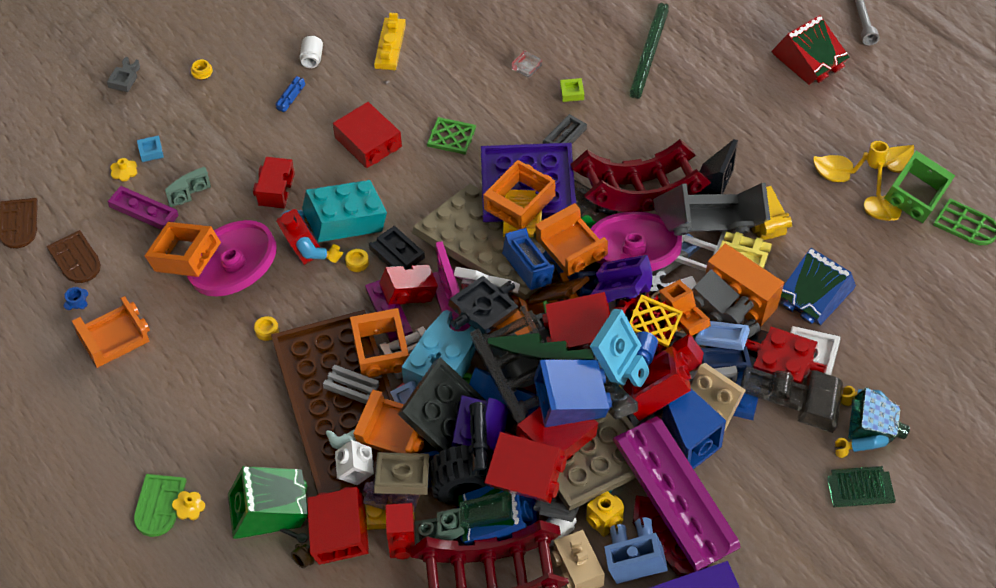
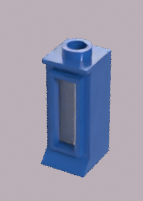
(527, 259)

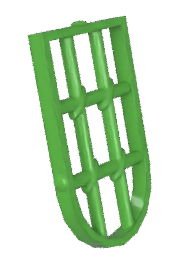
(980, 224)

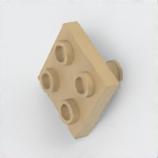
(717, 391)

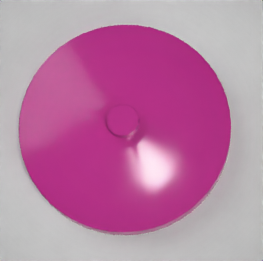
(638, 235)
(239, 261)

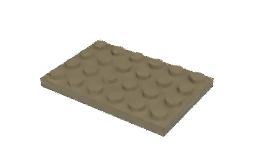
(470, 239)

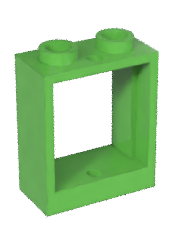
(938, 179)

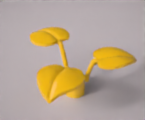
(838, 169)

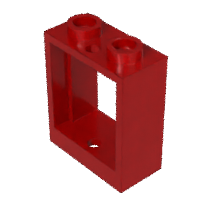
(665, 383)

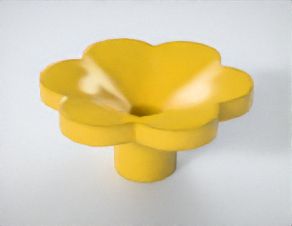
(123, 169)
(188, 505)

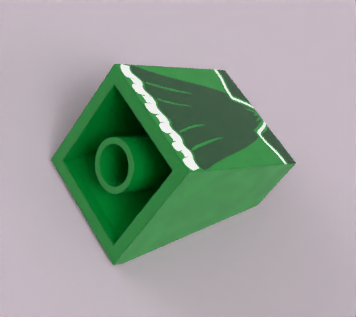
(267, 501)

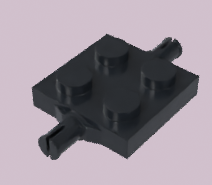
(483, 305)

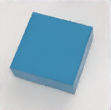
(150, 148)

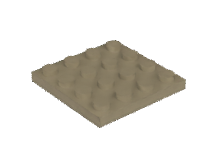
(596, 465)

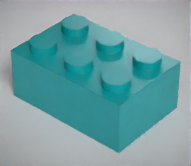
(344, 210)

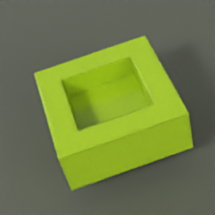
(572, 90)

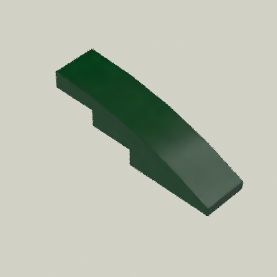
(532, 347)

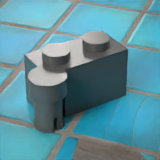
(717, 300)

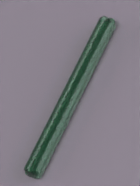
(649, 51)

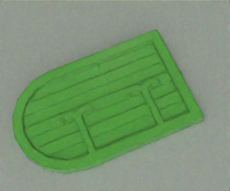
(154, 508)

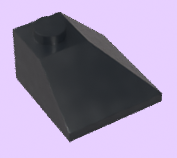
(719, 169)

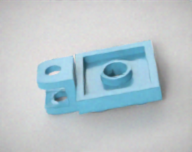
(617, 350)

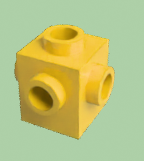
(605, 512)

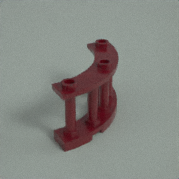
(606, 176)
(488, 550)

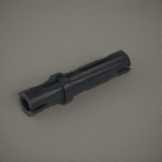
(479, 448)

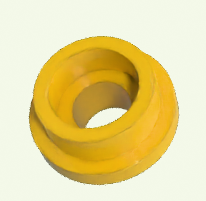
(201, 69)

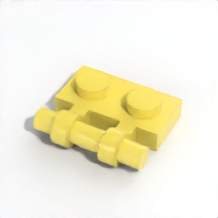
(756, 246)

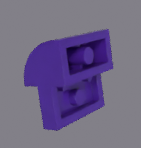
(624, 278)
(496, 421)

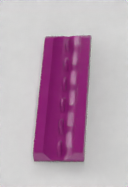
(677, 493)

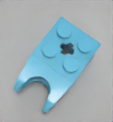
(436, 342)

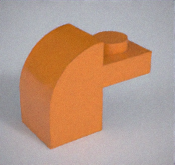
(682, 298)

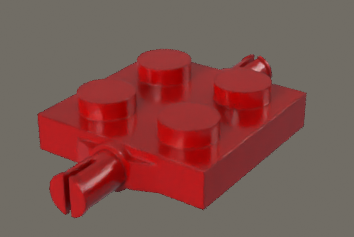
(786, 353)

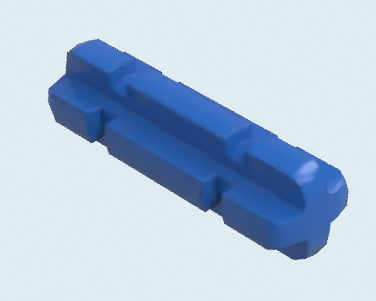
(290, 94)

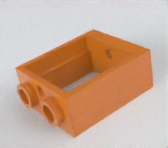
(507, 210)
(192, 263)
(375, 324)

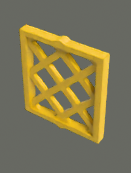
(658, 305)

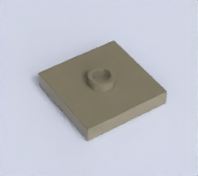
(402, 473)

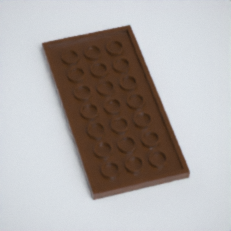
(305, 361)

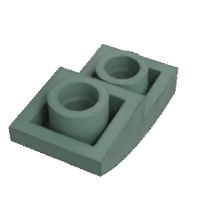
(180, 190)
(443, 527)

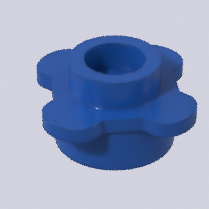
(73, 294)

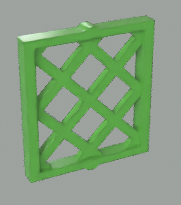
(434, 144)

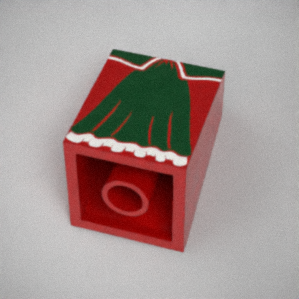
(812, 51)

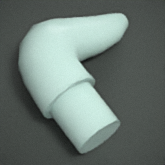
(337, 442)

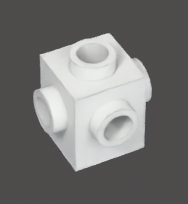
(354, 462)

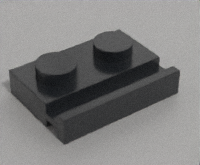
(396, 249)

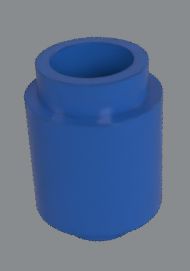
(649, 346)

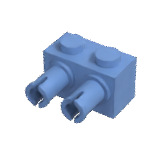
(636, 556)

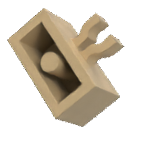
(577, 561)

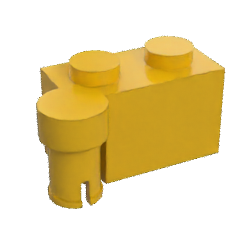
(779, 219)

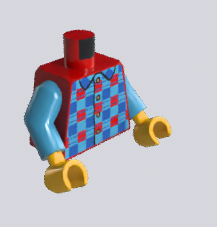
(302, 239)

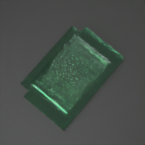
(860, 486)

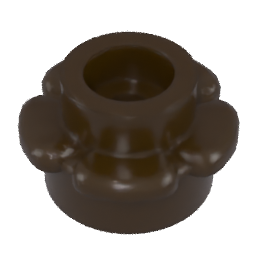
(302, 556)

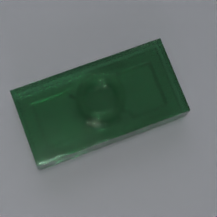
(486, 510)

